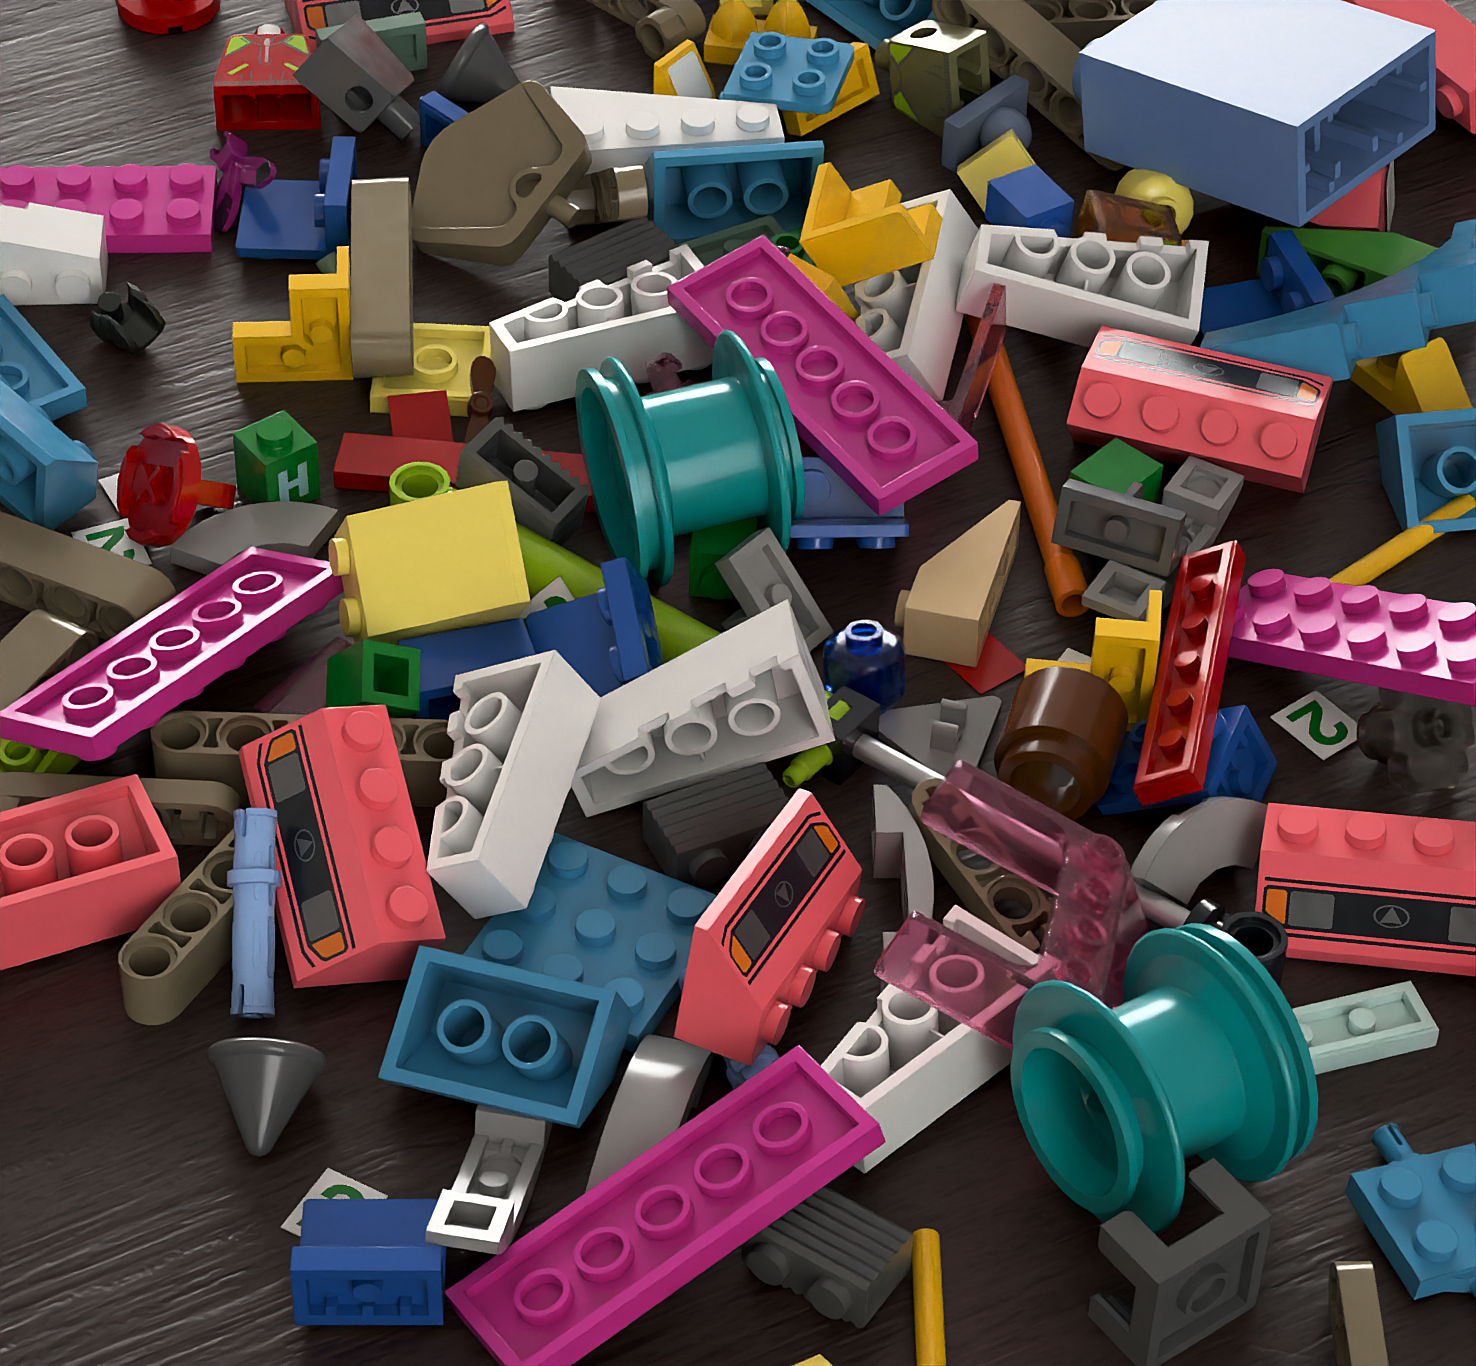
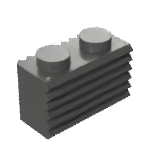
(607, 257)
(540, 491)
(712, 825)
(833, 1255)

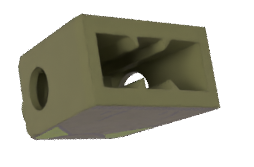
(935, 70)

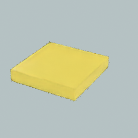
(440, 363)

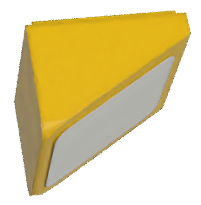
(682, 74)

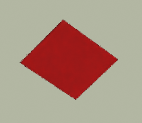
(421, 416)
(993, 667)

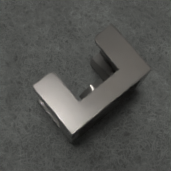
(1193, 1283)

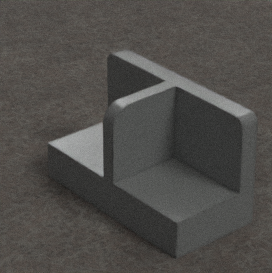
(1120, 526)

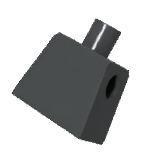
(360, 79)

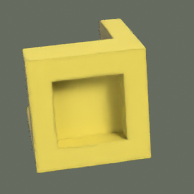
(995, 160)

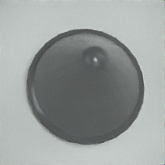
(477, 70)
(264, 1084)

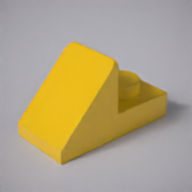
(1414, 380)

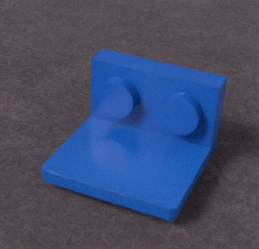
(299, 215)
(1286, 285)
(838, 511)
(605, 634)
(1237, 765)
(367, 1264)

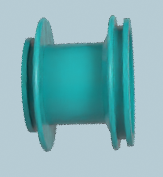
(688, 455)
(1183, 1068)

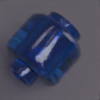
(866, 660)

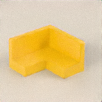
(865, 229)
(312, 343)
(1123, 657)

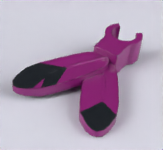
(237, 170)

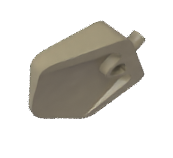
(499, 178)

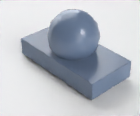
(987, 120)

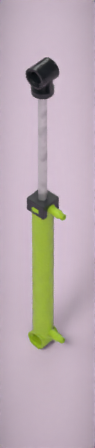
(852, 716)

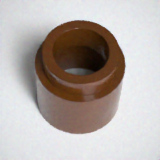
(1062, 739)

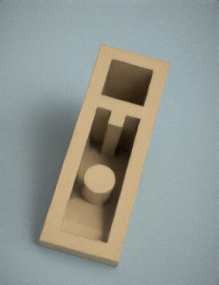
(960, 590)

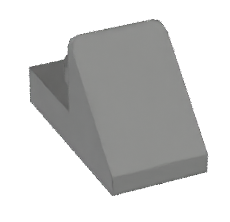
(764, 577)

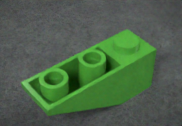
(1352, 258)

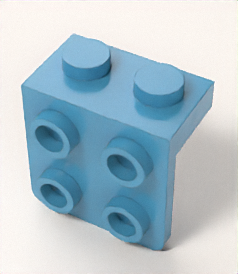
(790, 72)

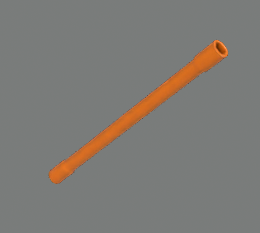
(1061, 566)

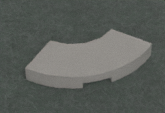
(272, 526)
(1199, 841)

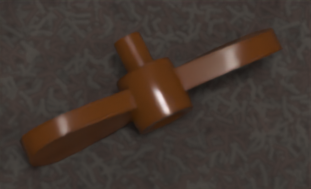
(480, 403)

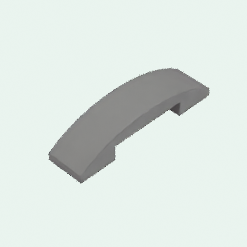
(1207, 497)
(901, 854)
(651, 1101)
(492, 1183)

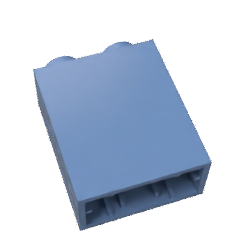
(1259, 98)

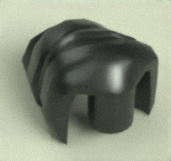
(127, 325)

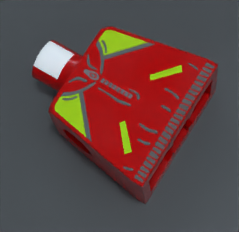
(257, 84)

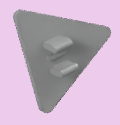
(942, 731)

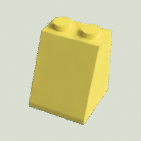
(430, 565)

